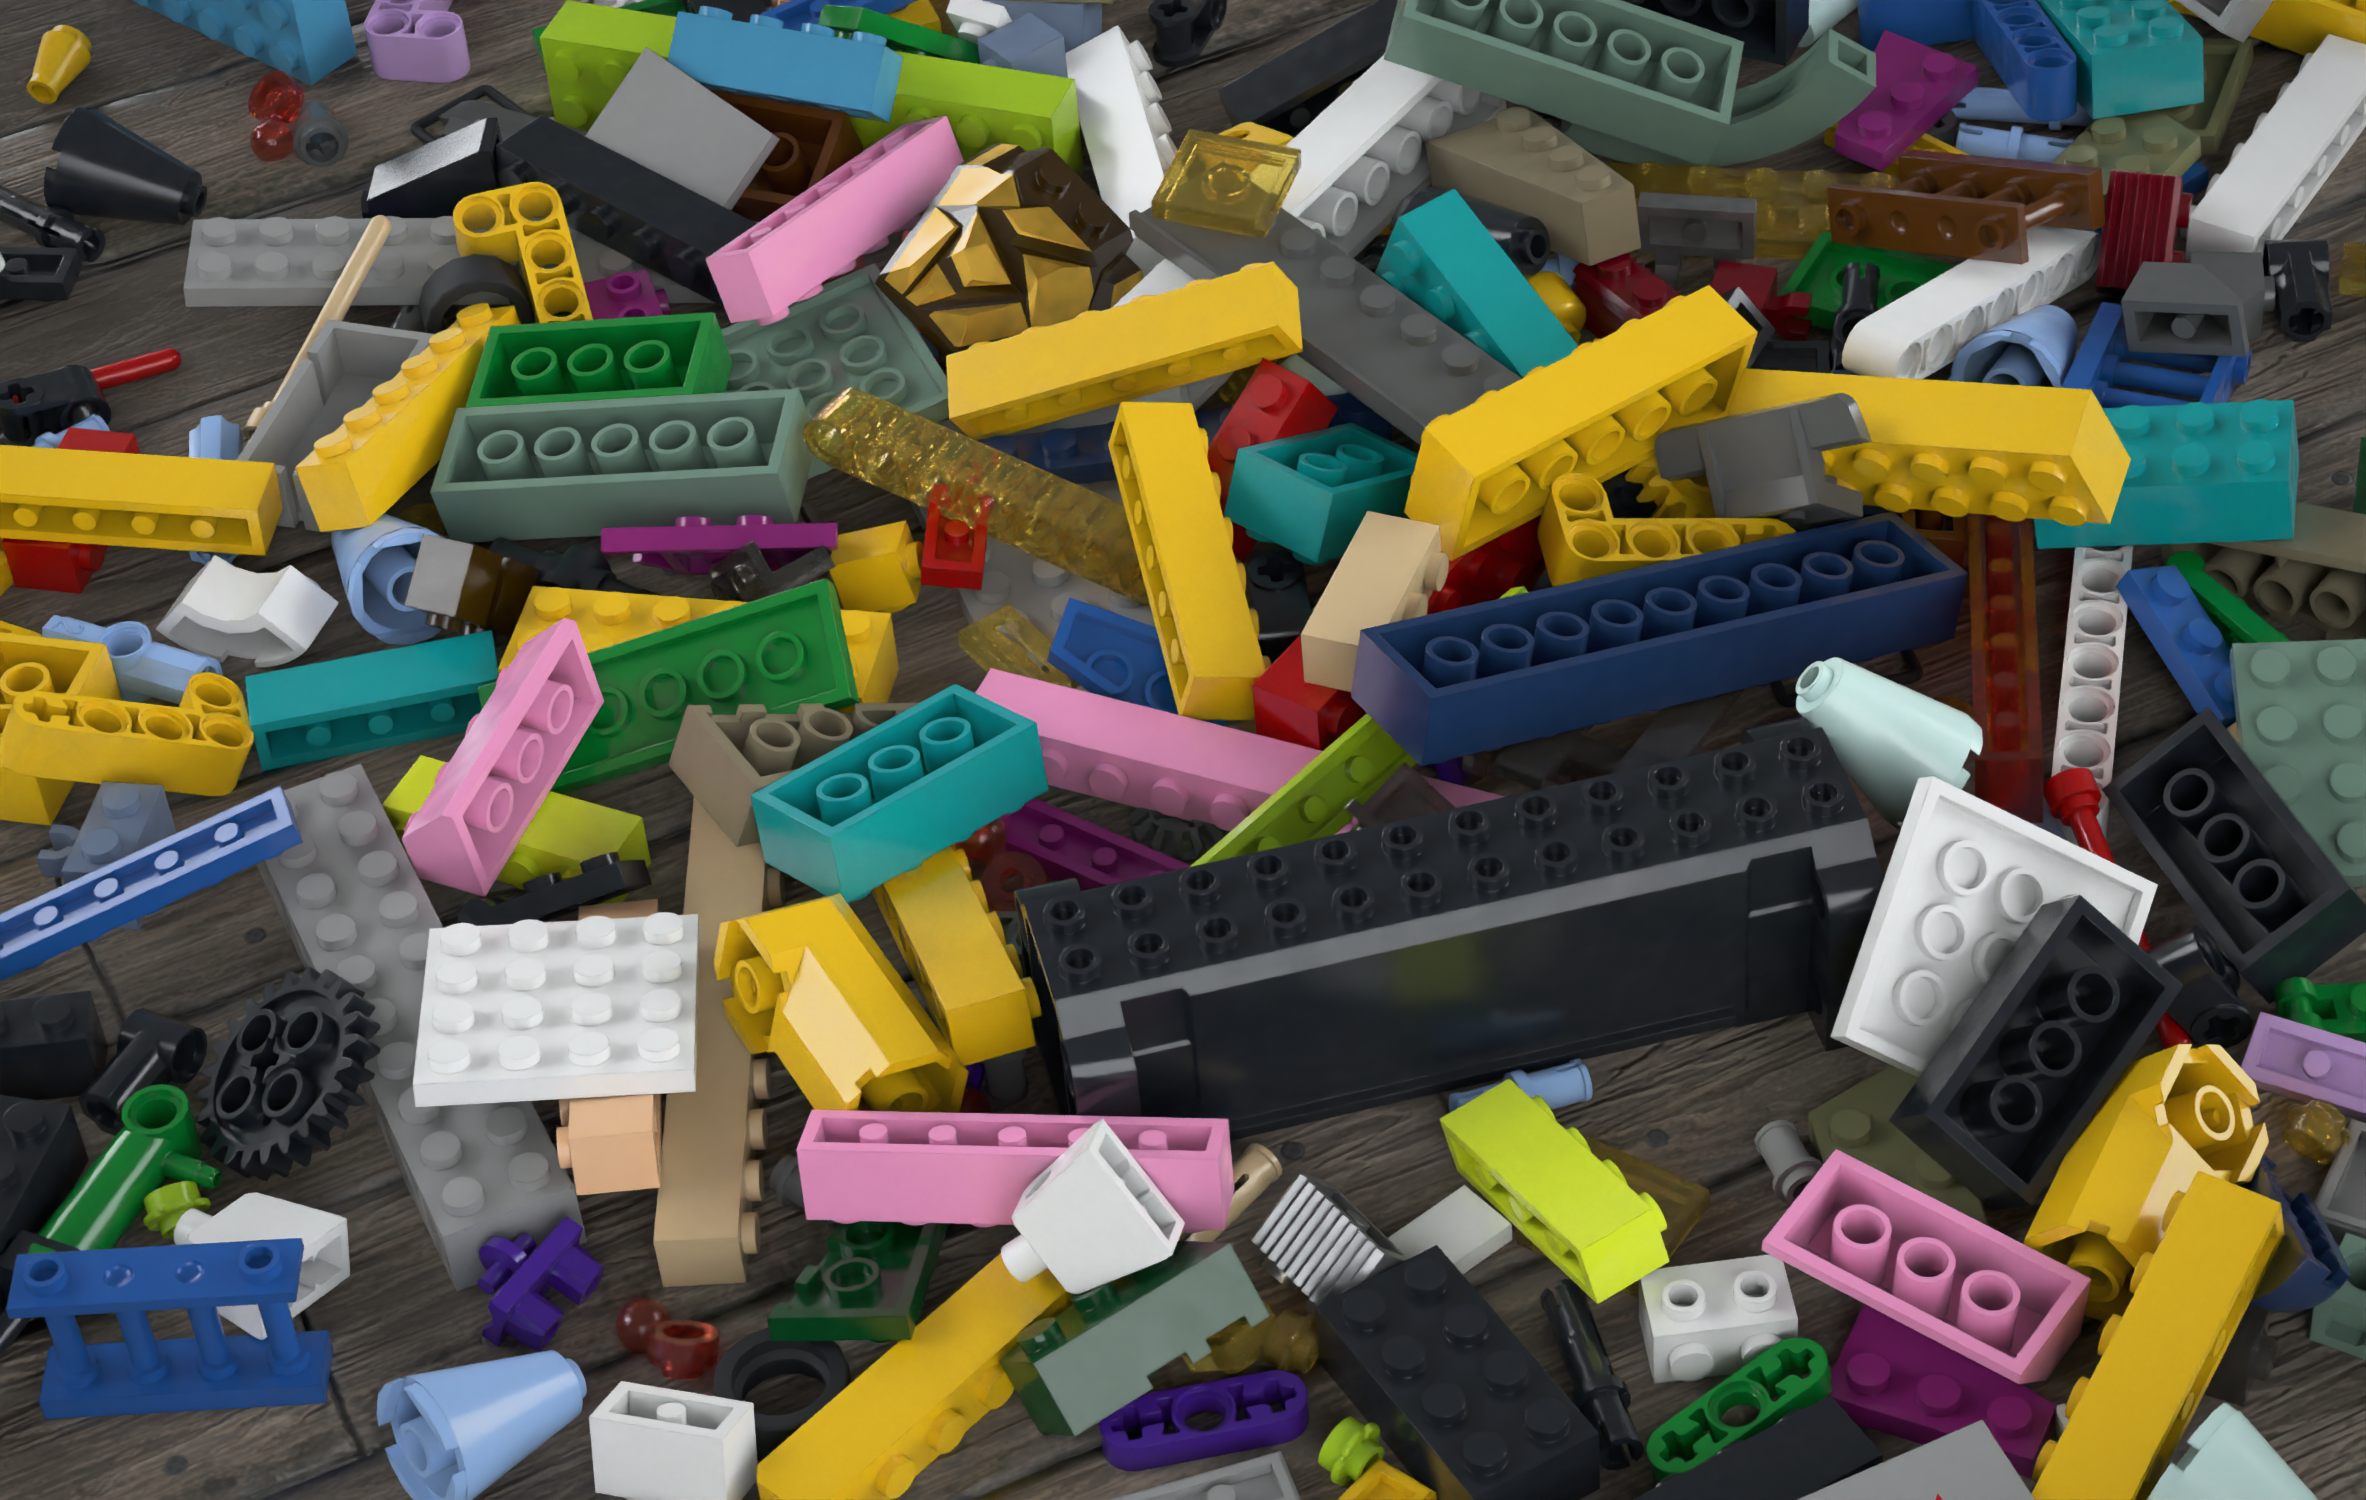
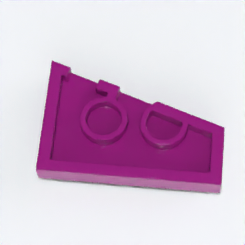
(1910, 96)

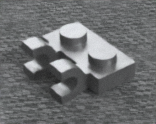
(1695, 227)

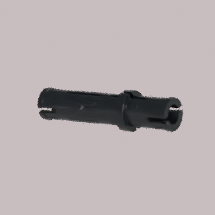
(50, 225)
(1596, 1387)

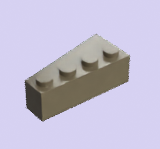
(1544, 174)
(2305, 578)
(738, 754)

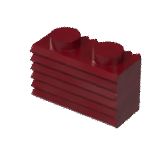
(2140, 226)
(1619, 292)

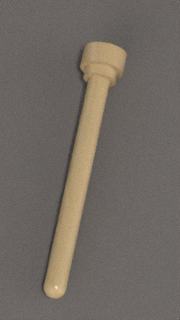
(337, 302)

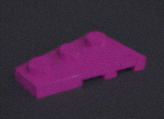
(1924, 1390)

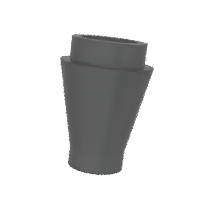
(319, 135)

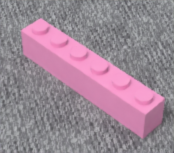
(834, 222)
(979, 1164)

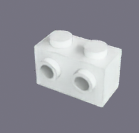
(1714, 1316)
(672, 1445)

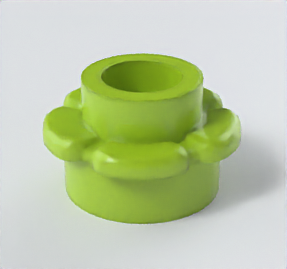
(169, 1204)
(1350, 1450)

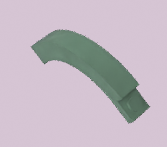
(1772, 112)

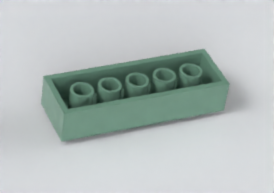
(1582, 63)
(621, 464)

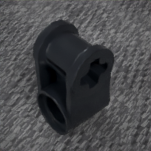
(1184, 28)
(49, 403)
(1279, 599)
(2209, 999)

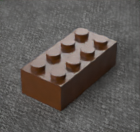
(809, 149)

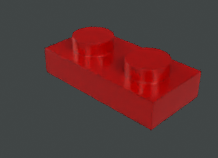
(952, 552)

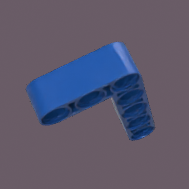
(2010, 33)

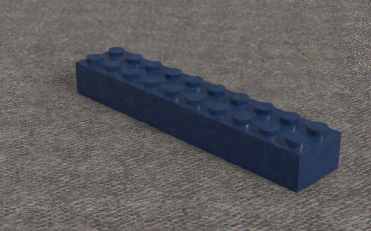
(1654, 636)

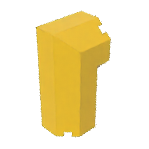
(834, 1011)
(2141, 1146)

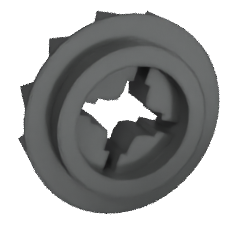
(1172, 835)

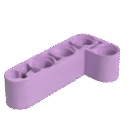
(417, 41)

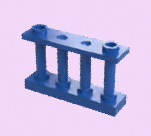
(2103, 365)
(171, 1373)

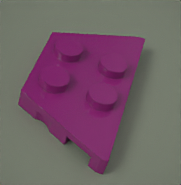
(698, 545)

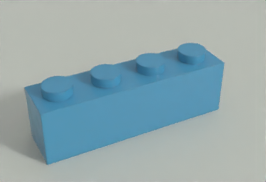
(787, 64)

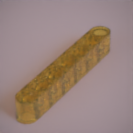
(978, 486)

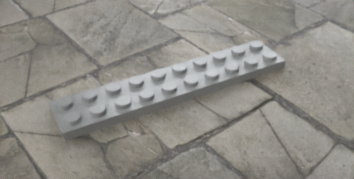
(302, 259)

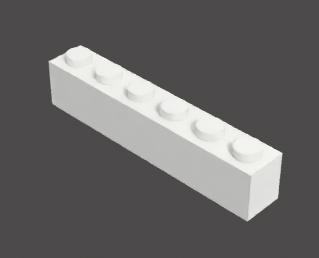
(1122, 128)
(2286, 155)

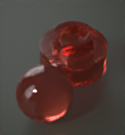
(275, 104)
(988, 847)
(675, 1346)

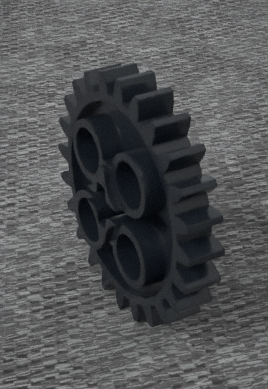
(287, 1074)

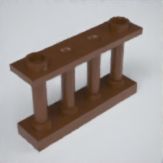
(1967, 206)

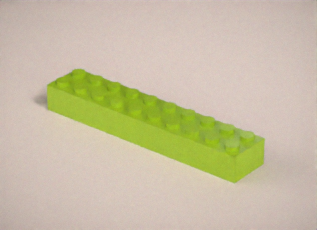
(595, 47)

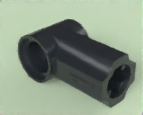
(2300, 285)
(149, 1053)

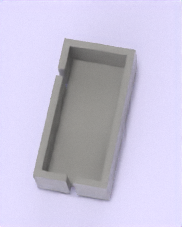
(338, 377)

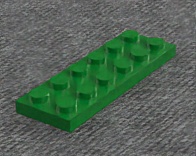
(760, 652)

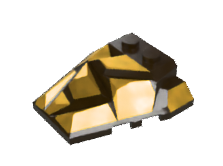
(1009, 250)

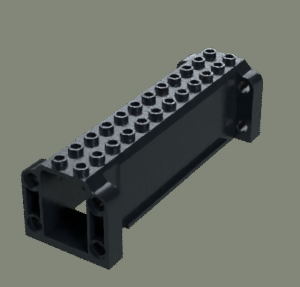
(1460, 942)

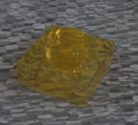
(1234, 1347)

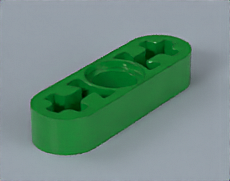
(1750, 1386)

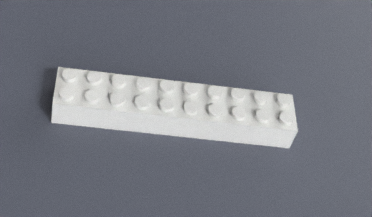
(1353, 170)

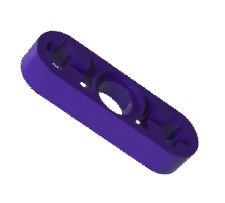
(1221, 1396)

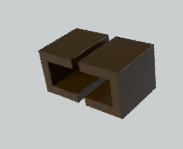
(468, 587)

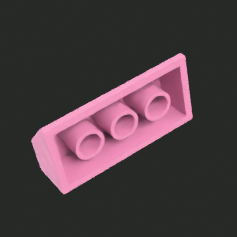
(505, 763)
(1933, 1269)

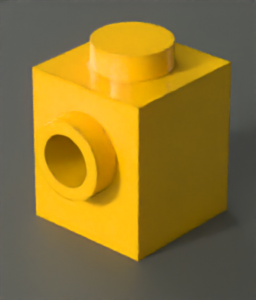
(878, 568)

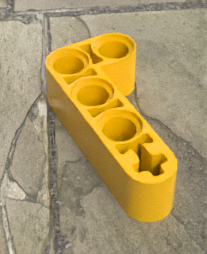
(532, 243)
(1586, 541)
(109, 740)

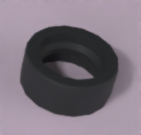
(469, 276)
(759, 1359)

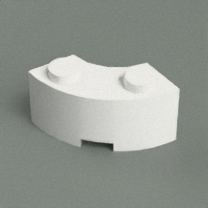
(248, 614)

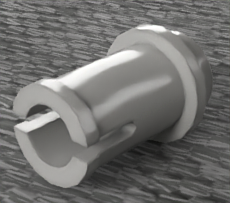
(1786, 1159)

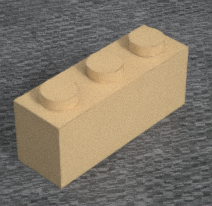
(1378, 582)

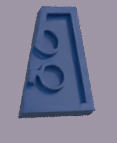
(1113, 657)

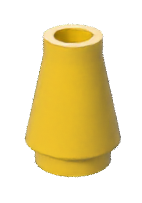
(59, 61)

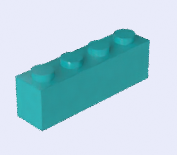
(369, 700)

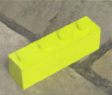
(556, 840)
(1556, 1190)

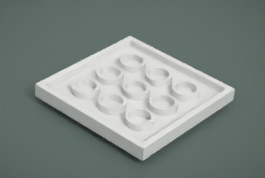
(1951, 912)
(558, 1010)

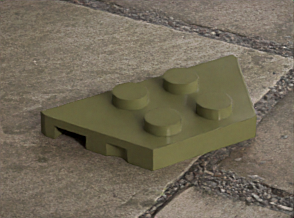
(2135, 144)
(1860, 1127)

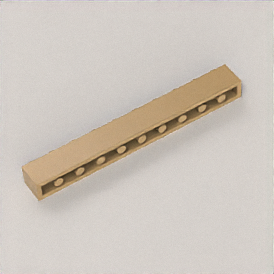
(713, 1133)

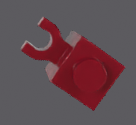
(1761, 288)

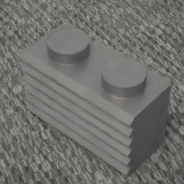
(1322, 1242)

